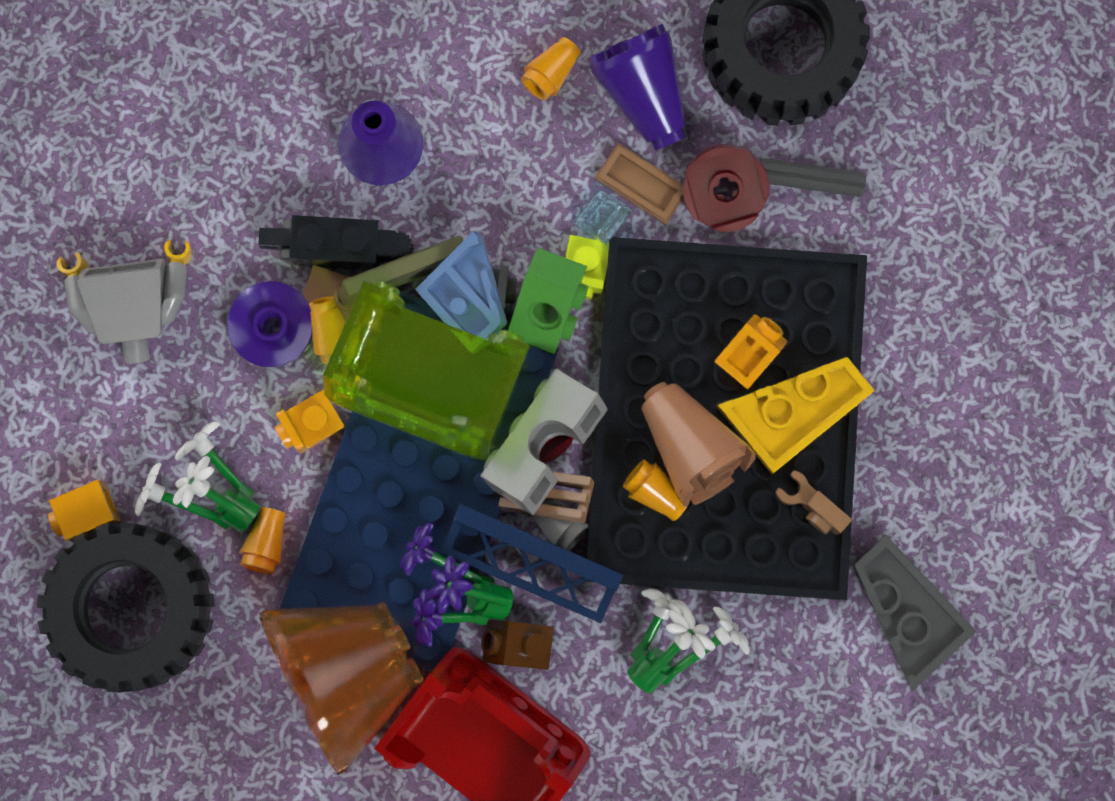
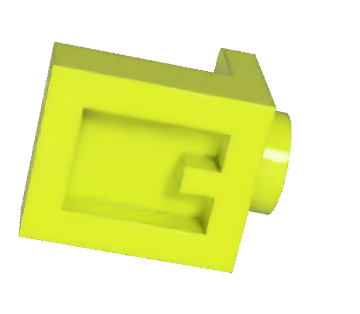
(594, 256)

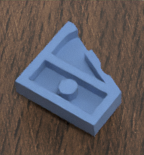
(465, 290)

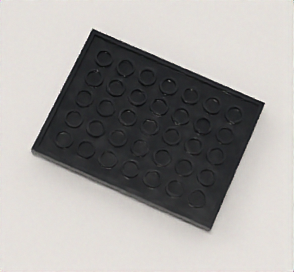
(668, 322)

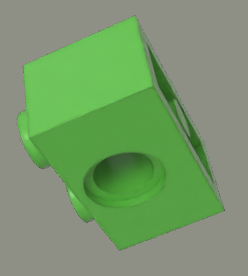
(547, 299)

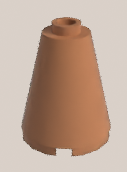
(693, 444)

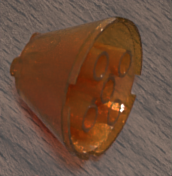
(344, 670)

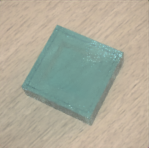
(602, 217)

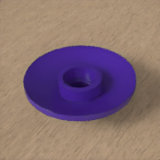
(252, 311)

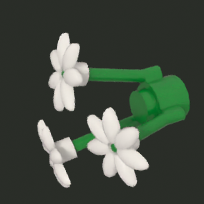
(233, 507)
(654, 666)

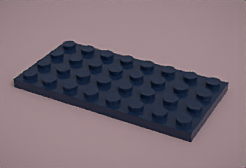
(377, 498)

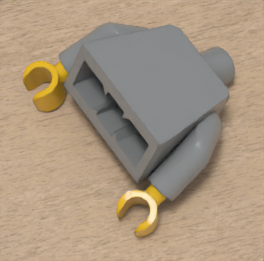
(127, 299)

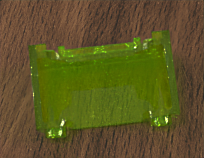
(423, 373)

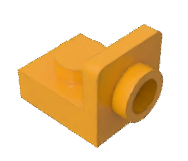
(752, 350)
(308, 423)

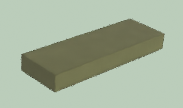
(400, 270)

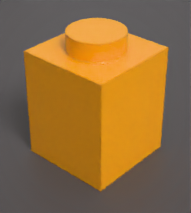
(82, 510)

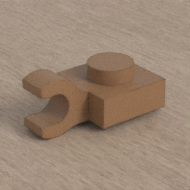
(822, 512)

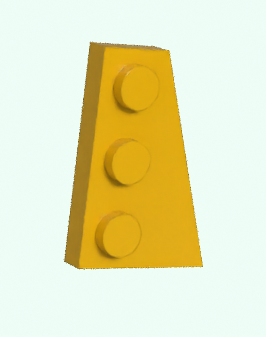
(795, 412)

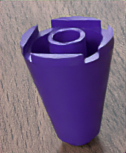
(380, 143)

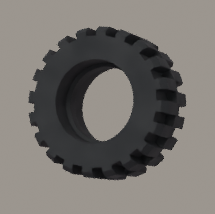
(780, 95)
(68, 595)

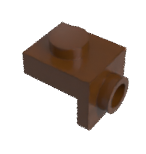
(517, 644)

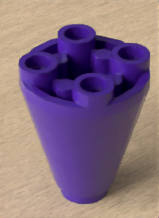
(644, 84)

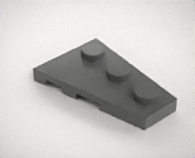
(911, 610)

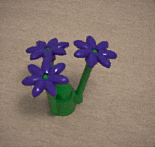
(483, 597)

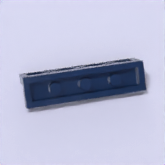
(538, 547)

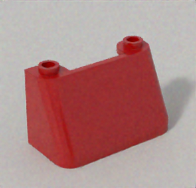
(484, 735)

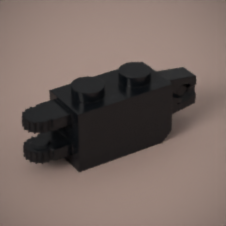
(335, 242)

